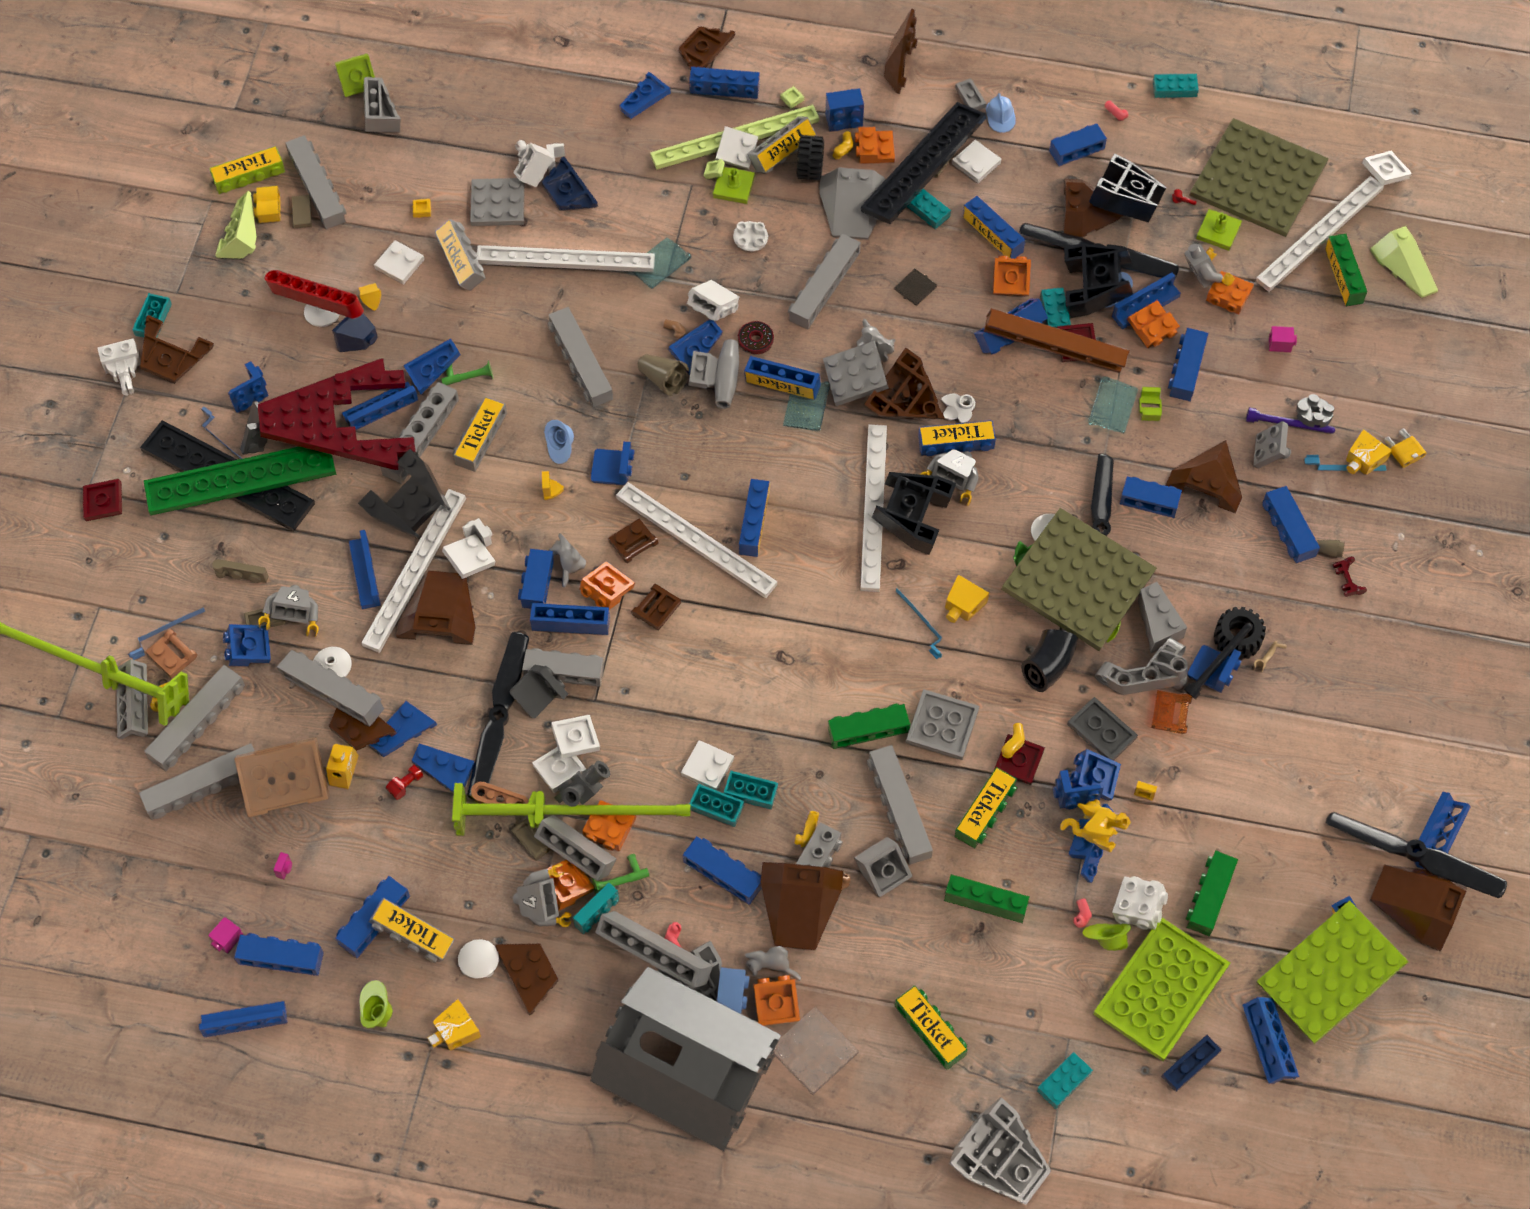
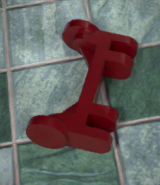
(1344, 567)

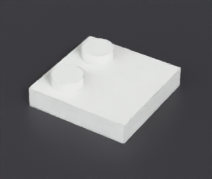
(735, 147)
(976, 161)
(1386, 168)
(399, 262)
(468, 556)
(575, 736)
(707, 765)
(557, 770)

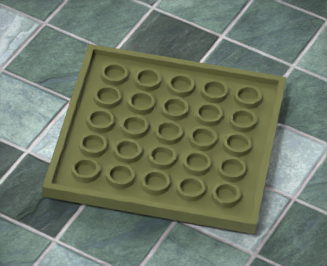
(1259, 177)
(1079, 579)

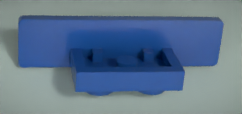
(1086, 850)

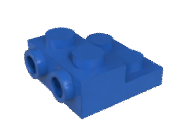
(246, 645)
(1095, 770)

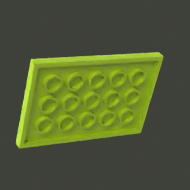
(1332, 972)
(1161, 989)

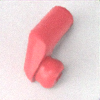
(1118, 113)

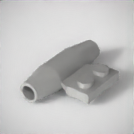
(719, 372)

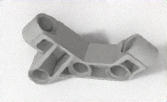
(1166, 666)

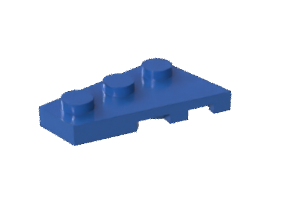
(646, 95)
(698, 340)
(432, 364)
(408, 723)
(443, 766)

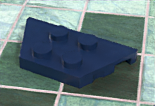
(567, 188)

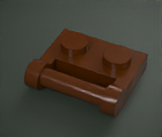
(631, 536)
(660, 611)

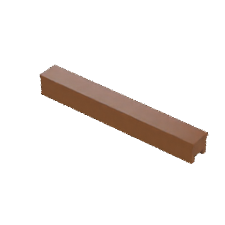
(1056, 340)

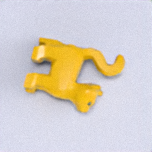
(1100, 825)

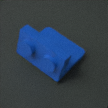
(249, 391)
(612, 465)
(1222, 675)
(1070, 797)

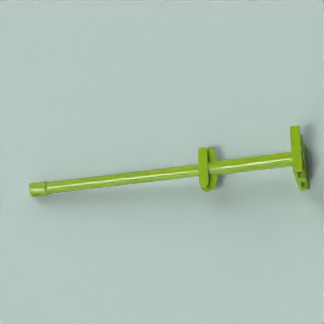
(169, 697)
(537, 809)

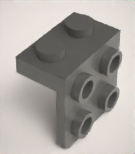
(251, 440)
(537, 690)

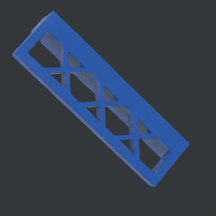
(1161, 290)
(380, 406)
(364, 572)
(1439, 819)
(243, 1019)
(1268, 1040)

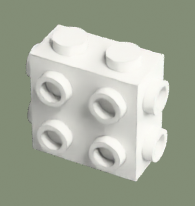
(713, 300)
(1140, 902)

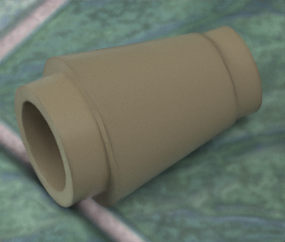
(1331, 547)

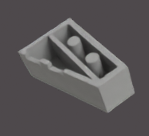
(378, 108)
(1159, 617)

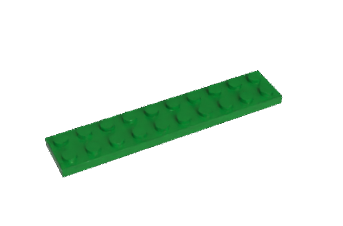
(236, 478)

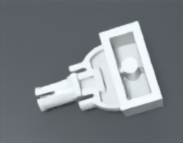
(532, 163)
(120, 360)

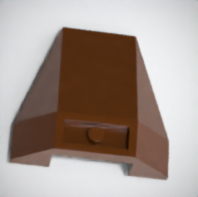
(901, 45)
(439, 608)
(799, 902)
(1419, 902)

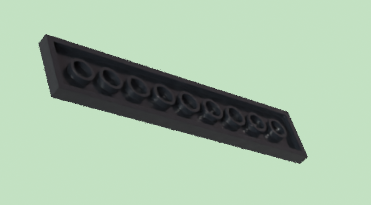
(923, 163)
(189, 453)

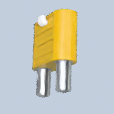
(1406, 451)

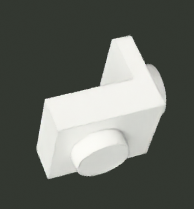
(556, 151)
(477, 527)

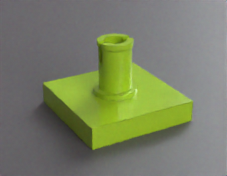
(352, 73)
(734, 185)
(1219, 229)

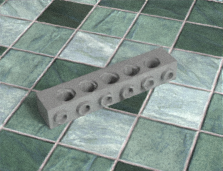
(429, 427)

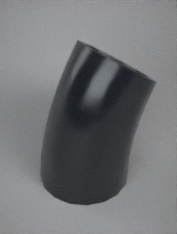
(1049, 659)

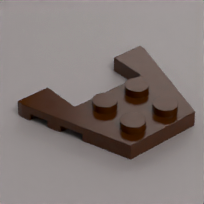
(167, 359)

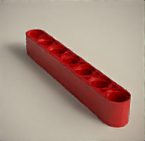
(314, 294)

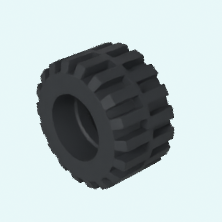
(810, 157)
(1237, 619)

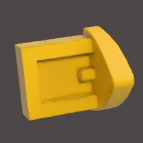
(370, 295)
(550, 487)

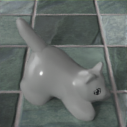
(871, 334)
(569, 557)
(774, 959)

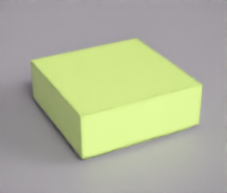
(792, 97)
(714, 169)

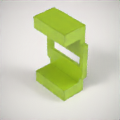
(1150, 395)

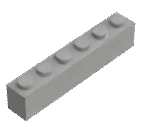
(315, 181)
(824, 281)
(580, 356)
(330, 687)
(195, 718)
(193, 784)
(900, 804)
(654, 949)

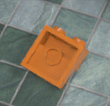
(874, 145)
(1011, 276)
(1232, 296)
(1153, 324)
(606, 585)
(608, 829)
(570, 885)
(776, 1000)

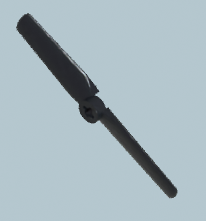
(1140, 263)
(1102, 494)
(493, 734)
(1432, 860)

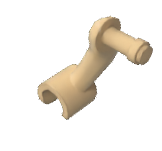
(1262, 662)

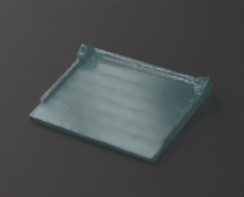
(667, 260)
(1113, 405)
(805, 412)

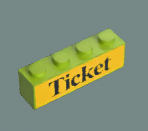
(247, 170)

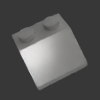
(883, 866)

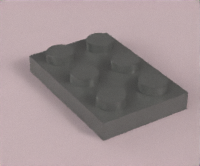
(1102, 729)

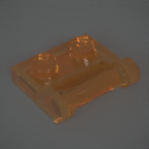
(1164, 711)

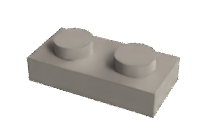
(970, 94)

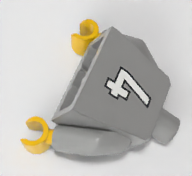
(1203, 268)
(956, 468)
(291, 605)
(539, 900)

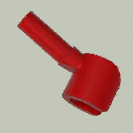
(1178, 198)

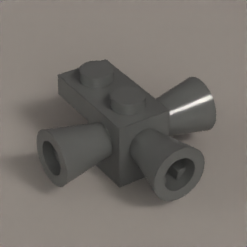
(583, 785)

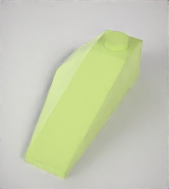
(240, 231)
(1403, 257)

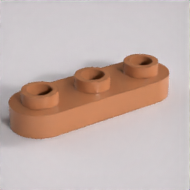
(493, 792)

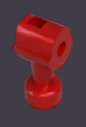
(397, 786)

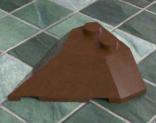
(1081, 215)
(908, 391)
(1210, 474)

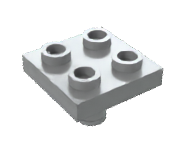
(1271, 445)

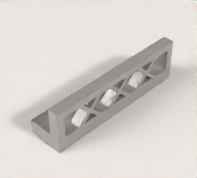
(135, 701)

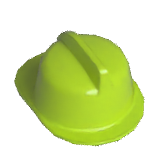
(1110, 936)
(374, 1005)

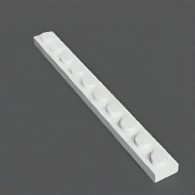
(1319, 234)
(566, 258)
(873, 496)
(696, 540)
(413, 572)

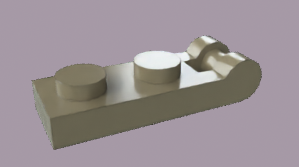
(240, 571)

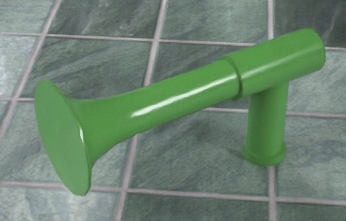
(451, 378)
(637, 874)

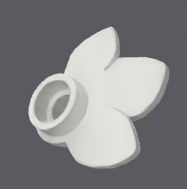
(956, 409)

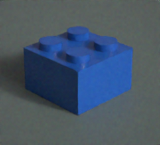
(844, 109)

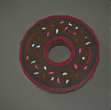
(752, 329)

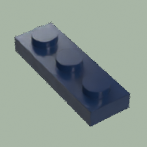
(1191, 1063)

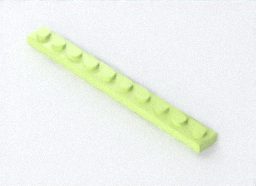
(710, 143)

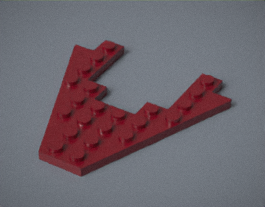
(309, 421)

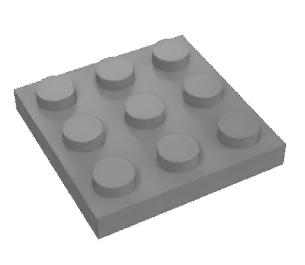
(497, 202)
(855, 373)
(942, 724)

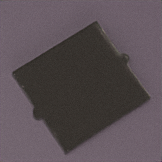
(915, 287)

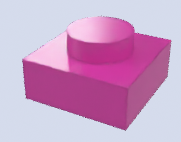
(283, 866)

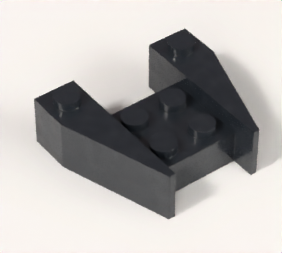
(1127, 190)
(1100, 277)
(412, 502)
(909, 504)

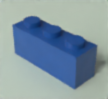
(1077, 144)
(1150, 496)
(536, 578)

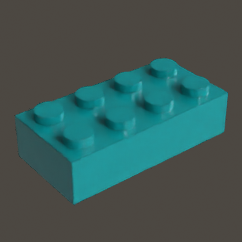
(1175, 85)
(929, 209)
(154, 306)
(1055, 307)
(751, 789)
(716, 805)
(595, 907)
(1064, 1080)

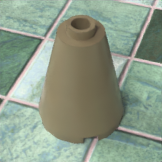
(664, 373)

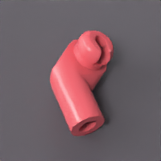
(1084, 915)
(673, 933)

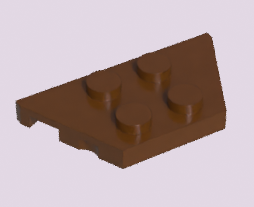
(704, 46)
(356, 732)
(528, 971)

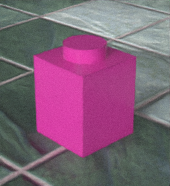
(1282, 339)
(225, 935)

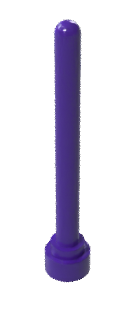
(1254, 415)

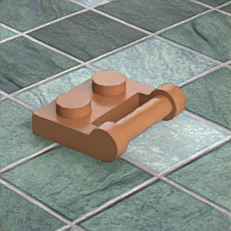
(166, 658)

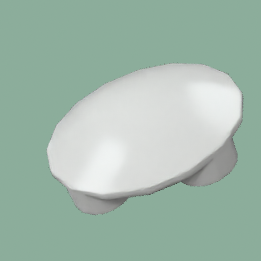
(750, 236)
(478, 959)

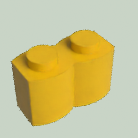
(267, 204)

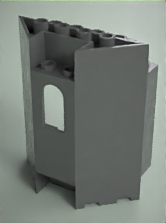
(713, 1072)

